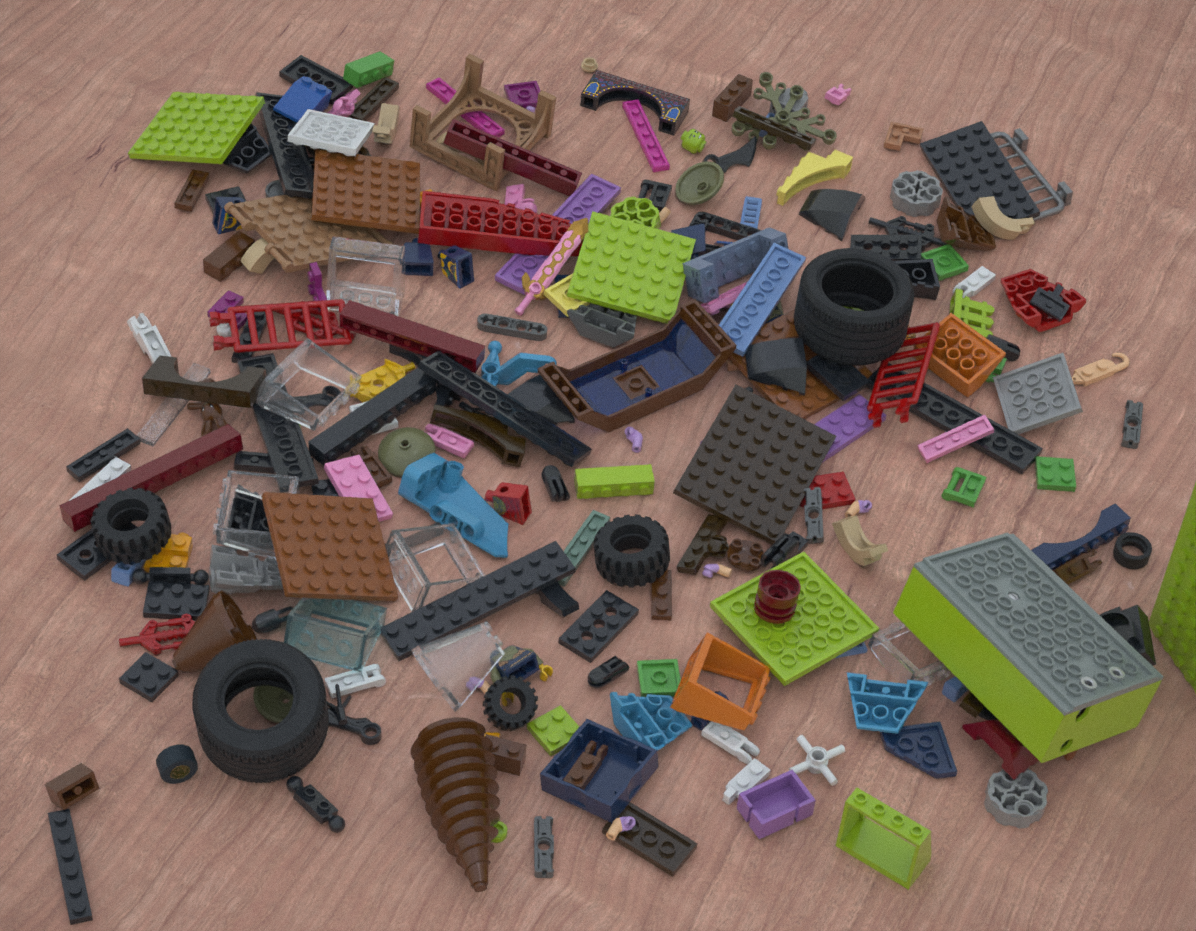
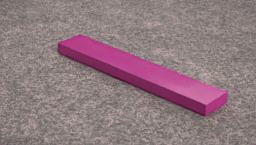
(476, 118)
(646, 136)

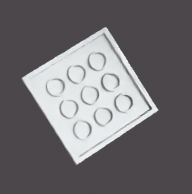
(330, 132)

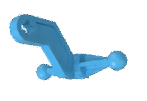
(512, 369)

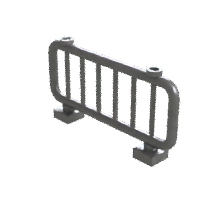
(1019, 145)

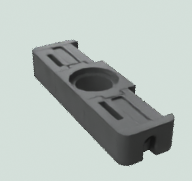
(1131, 434)
(815, 528)
(543, 858)

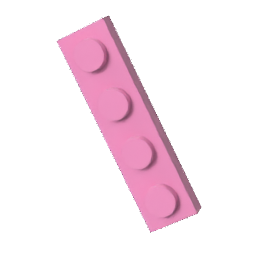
(955, 438)

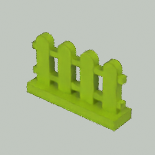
(958, 303)

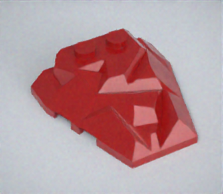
(1021, 289)

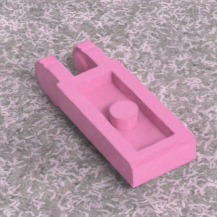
(449, 440)

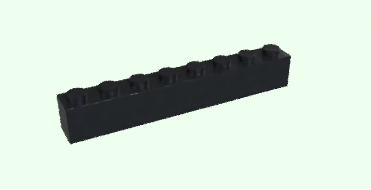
(371, 416)

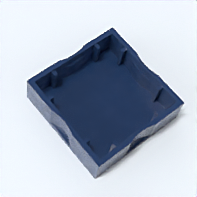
(616, 781)

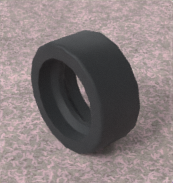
(1136, 540)

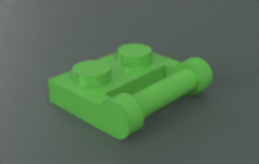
(969, 490)

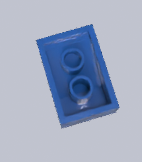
(302, 96)

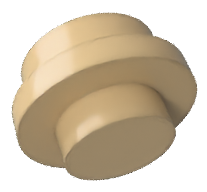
(589, 65)

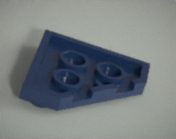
(923, 748)

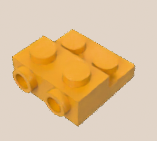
(174, 554)

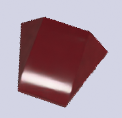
(1004, 743)

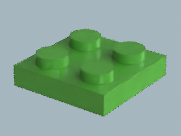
(946, 261)
(1055, 474)
(658, 677)

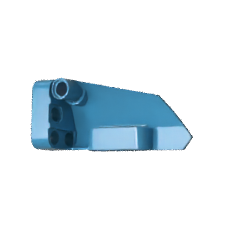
(448, 498)

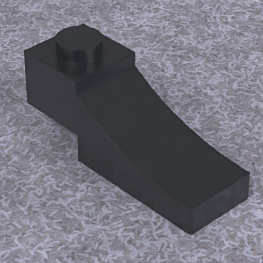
(558, 600)

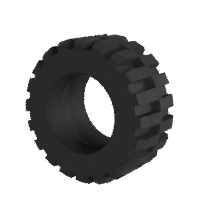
(136, 543)
(635, 567)

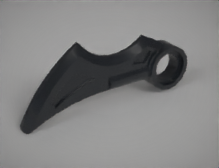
(741, 156)
(320, 399)
(358, 726)

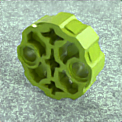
(637, 211)

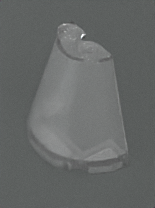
(460, 661)

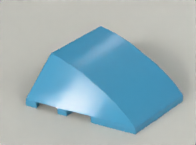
(883, 704)
(648, 719)

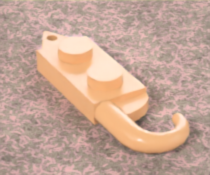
(1099, 370)

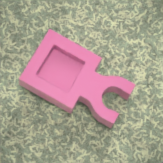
(837, 96)

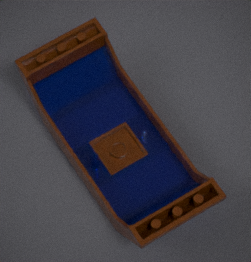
(644, 372)

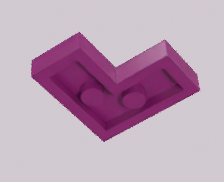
(315, 286)
(228, 300)

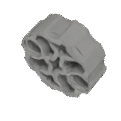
(916, 193)
(1017, 800)

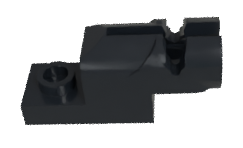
(784, 549)

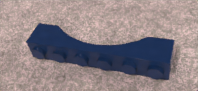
(1111, 523)

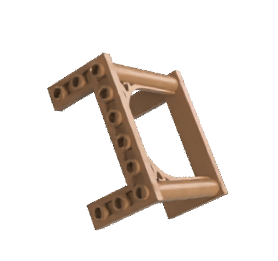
(425, 129)

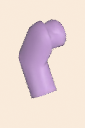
(635, 437)

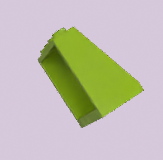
(879, 846)

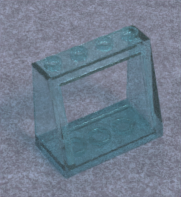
(331, 641)

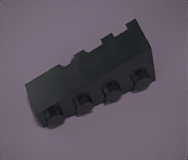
(923, 277)

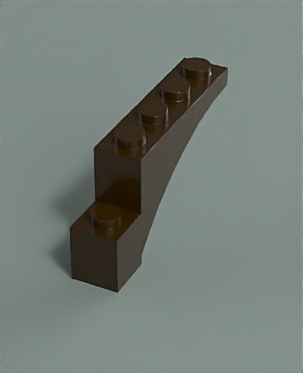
(484, 430)

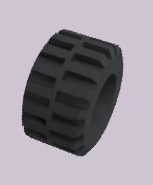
(522, 691)

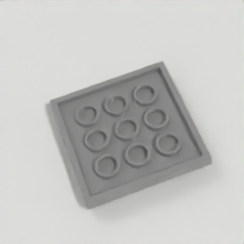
(1037, 394)

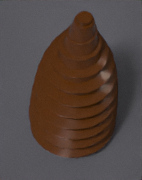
(460, 791)

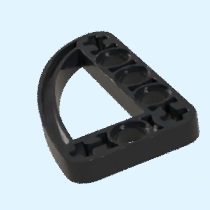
(705, 218)

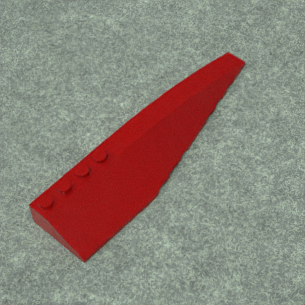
(488, 225)

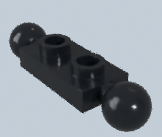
(170, 575)
(315, 804)

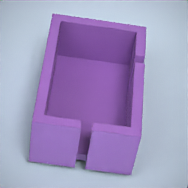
(775, 804)

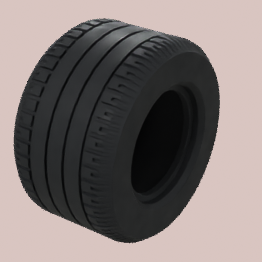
(858, 281)
(268, 752)

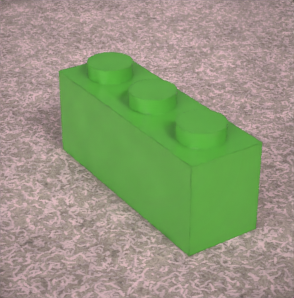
(368, 69)

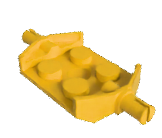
(384, 375)

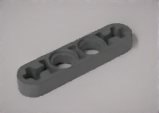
(512, 325)

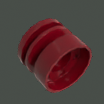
(777, 596)

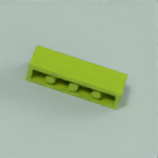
(614, 481)

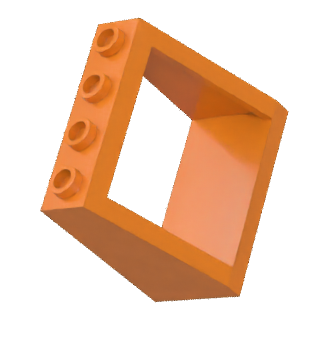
(728, 661)

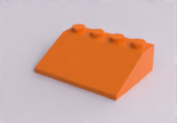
(962, 355)

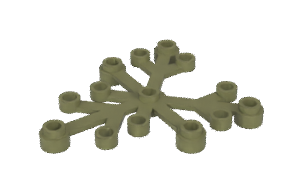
(789, 117)

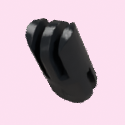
(1012, 350)
(554, 484)
(269, 620)
(607, 672)

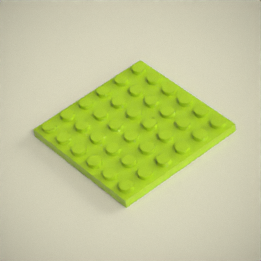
(197, 127)
(631, 268)
(821, 629)

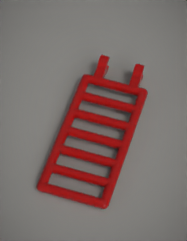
(222, 342)
(903, 404)

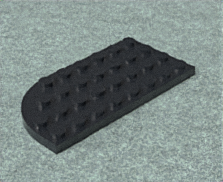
(976, 168)

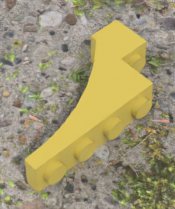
(813, 170)

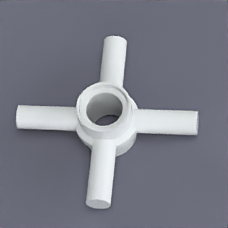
(817, 759)

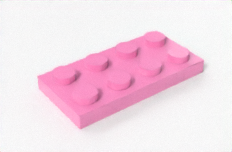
(724, 300)
(353, 479)

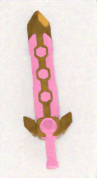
(551, 267)

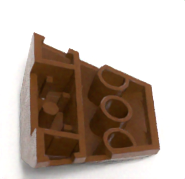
(961, 229)

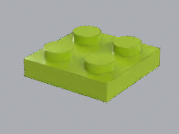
(553, 730)

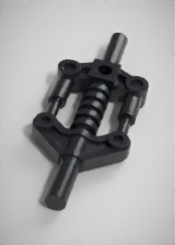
(897, 226)

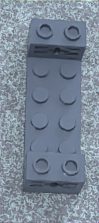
(728, 263)

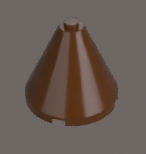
(213, 631)

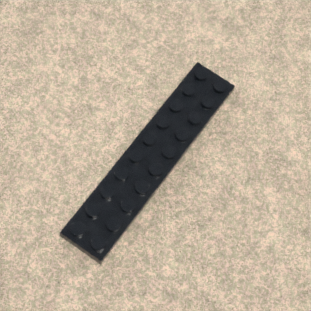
(289, 159)
(505, 408)
(949, 413)
(280, 435)
(478, 599)

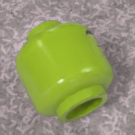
(693, 141)

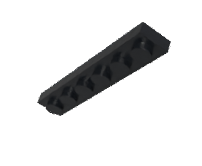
(70, 867)

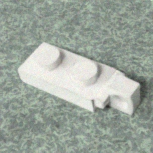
(748, 777)

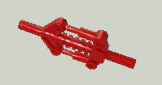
(297, 316)
(149, 638)

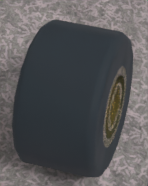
(176, 764)

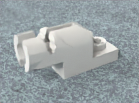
(148, 337)

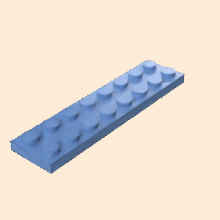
(761, 296)

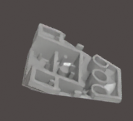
(241, 573)

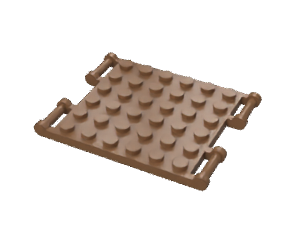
(292, 234)

